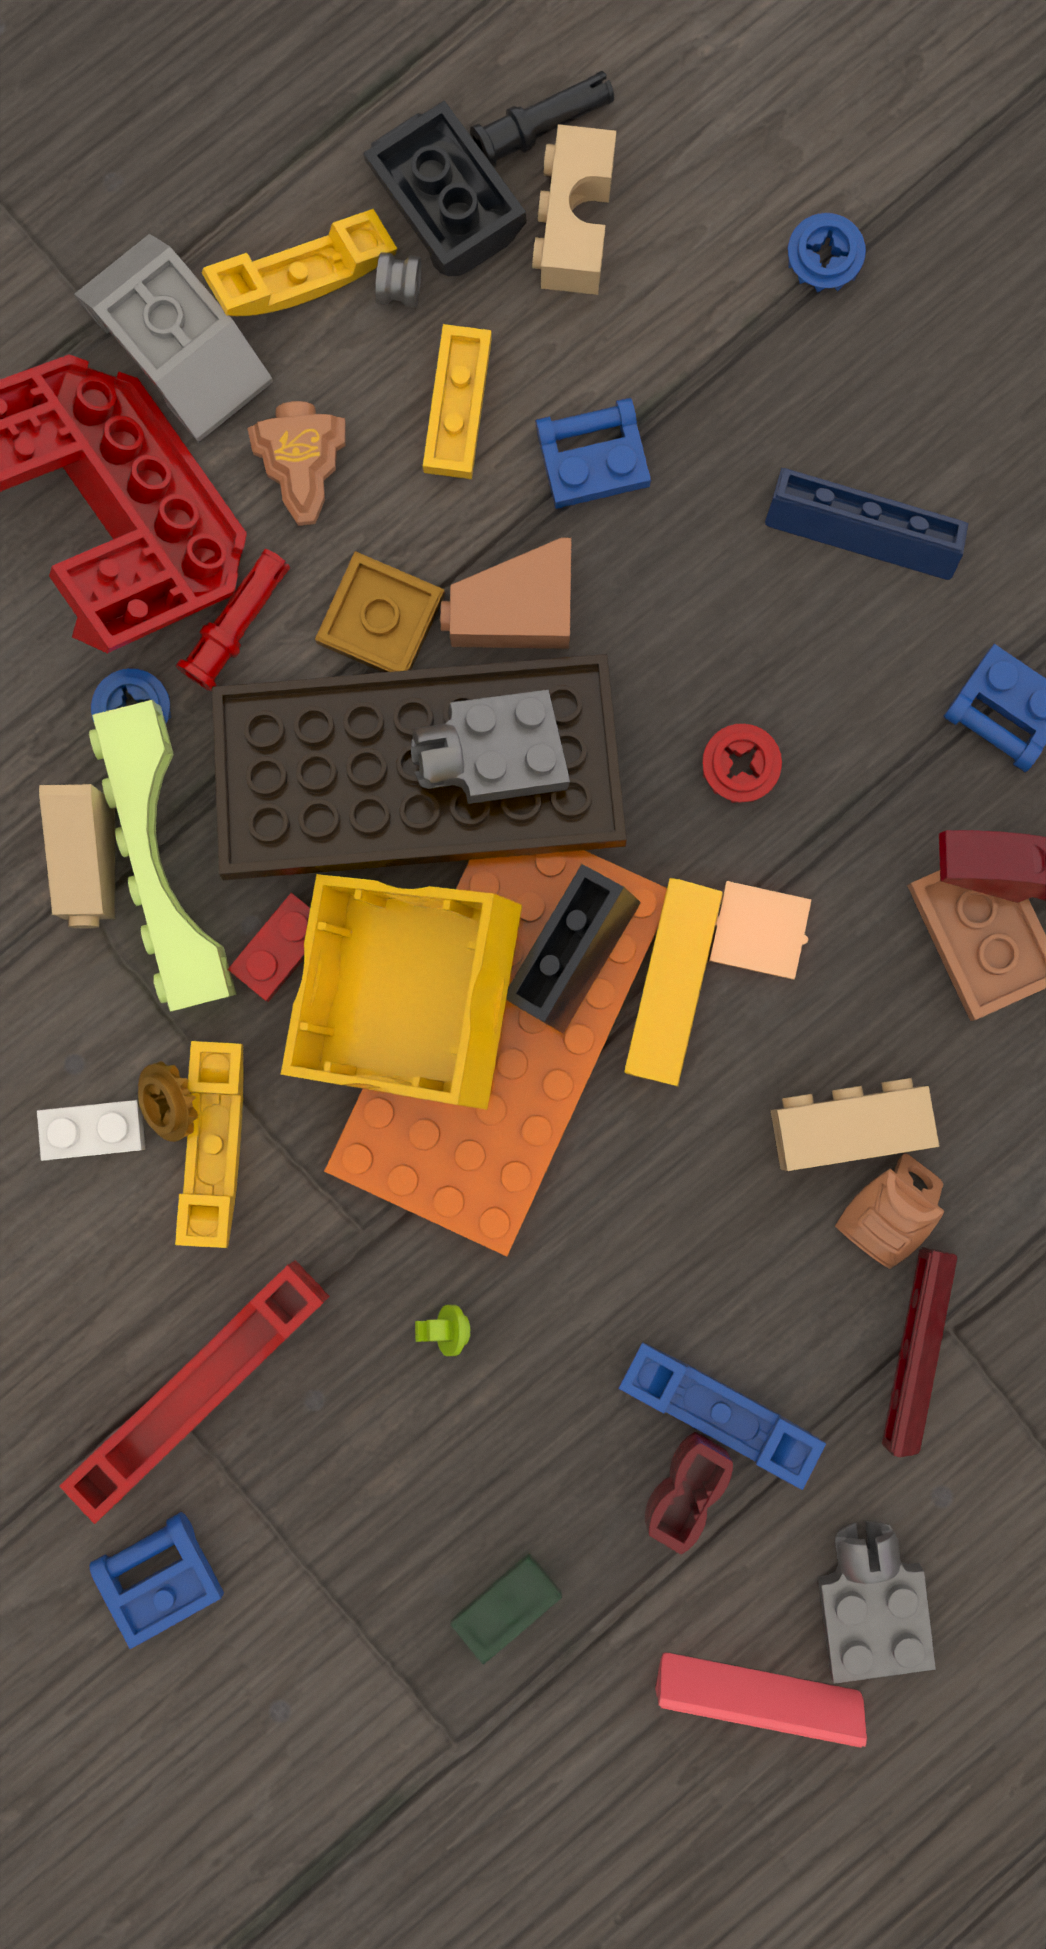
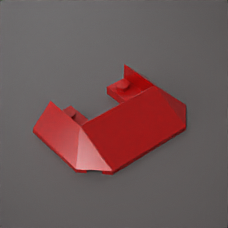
(169, 527)

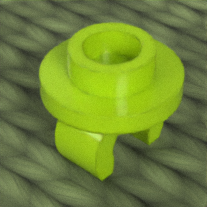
(449, 1330)

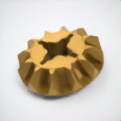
(166, 1101)

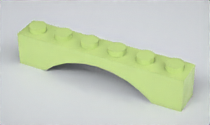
(136, 758)

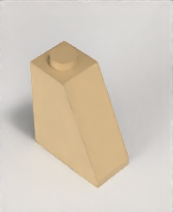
(79, 853)

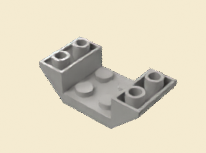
(176, 335)

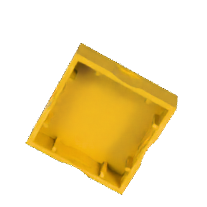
(403, 989)

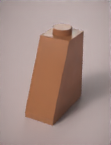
(514, 602)

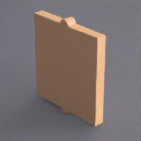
(760, 930)

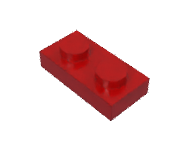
(274, 949)

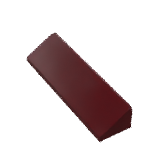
(919, 1352)

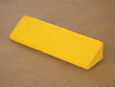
(673, 982)

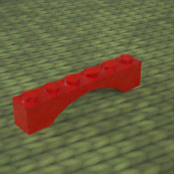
(194, 1391)

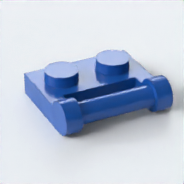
(598, 468)
(1014, 693)
(163, 1596)

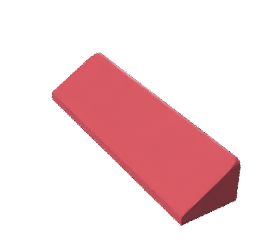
(761, 1699)

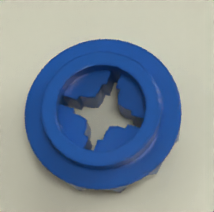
(845, 243)
(139, 684)

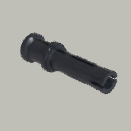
(523, 126)

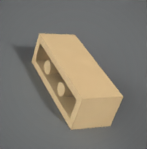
(854, 1125)

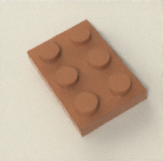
(985, 942)

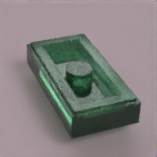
(506, 1608)

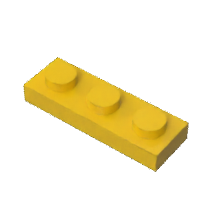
(457, 401)

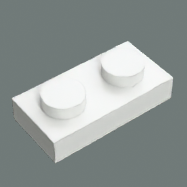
(90, 1130)

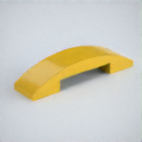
(301, 271)
(213, 1147)

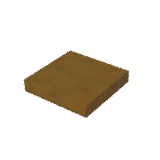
(379, 615)

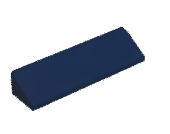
(867, 524)

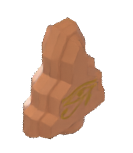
(299, 455)

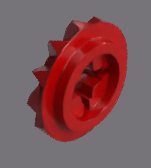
(739, 740)

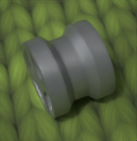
(398, 280)

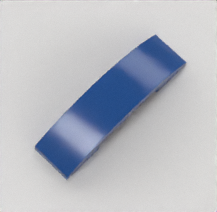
(723, 1414)

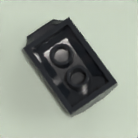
(446, 190)

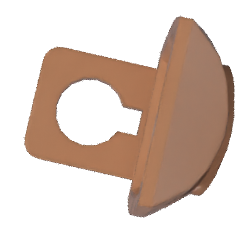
(893, 1215)

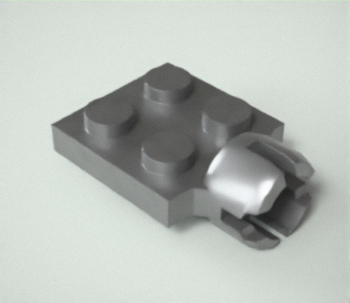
(494, 748)
(875, 1608)

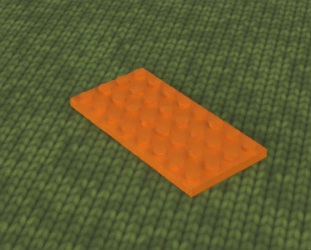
(484, 1166)

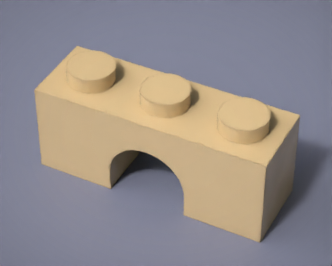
(580, 173)

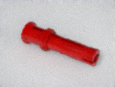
(222, 637)

